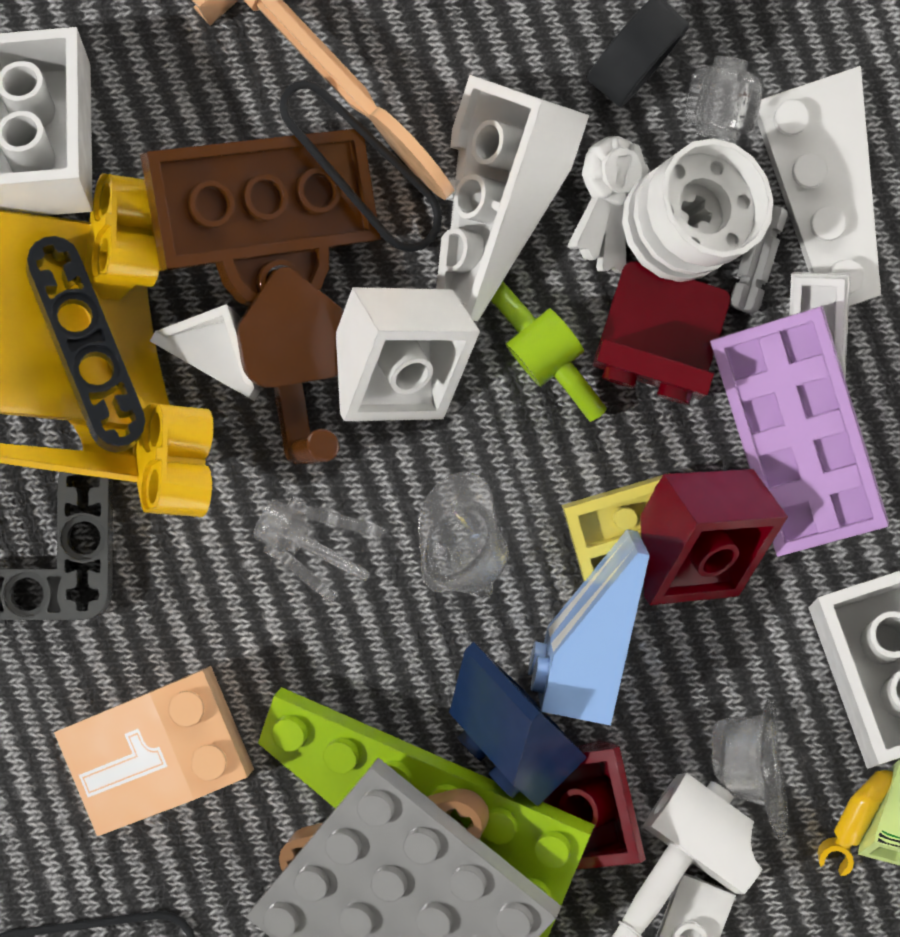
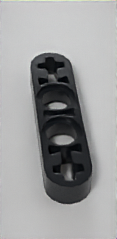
(92, 341)

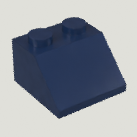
(510, 729)

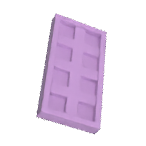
(801, 429)

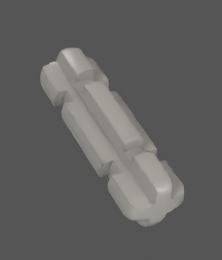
(757, 266)

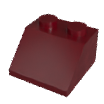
(706, 534)

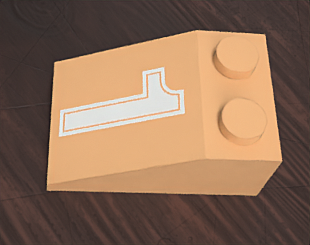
(155, 752)

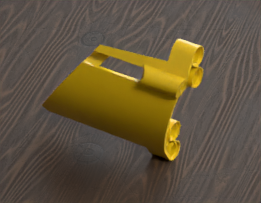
(121, 264)

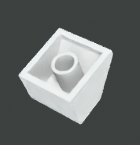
(401, 353)

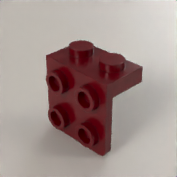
(661, 334)

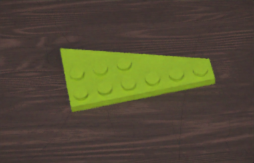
(336, 751)

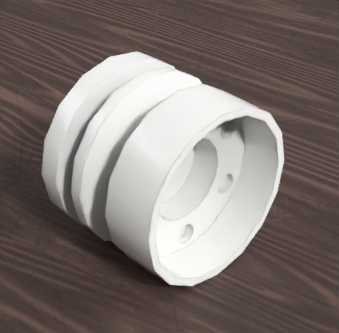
(698, 210)

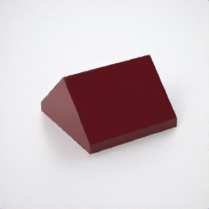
(602, 796)

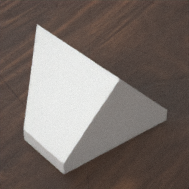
(211, 346)

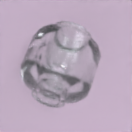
(724, 99)

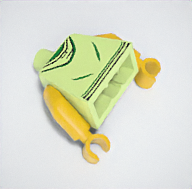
(869, 820)

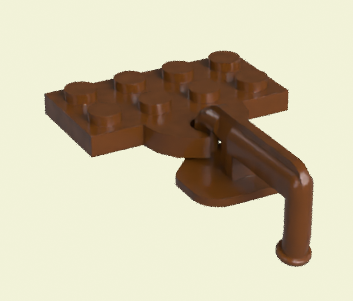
(262, 210)

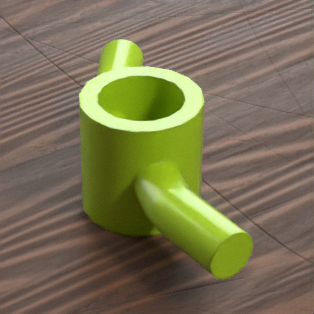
(547, 350)

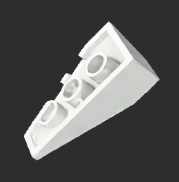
(507, 173)

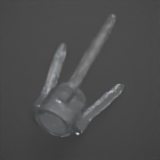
(283, 529)

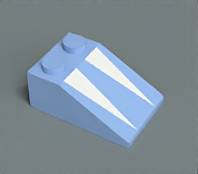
(589, 638)

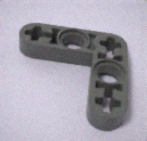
(59, 582)

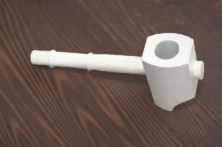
(699, 830)

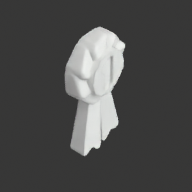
(609, 175)

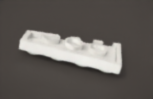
(824, 176)

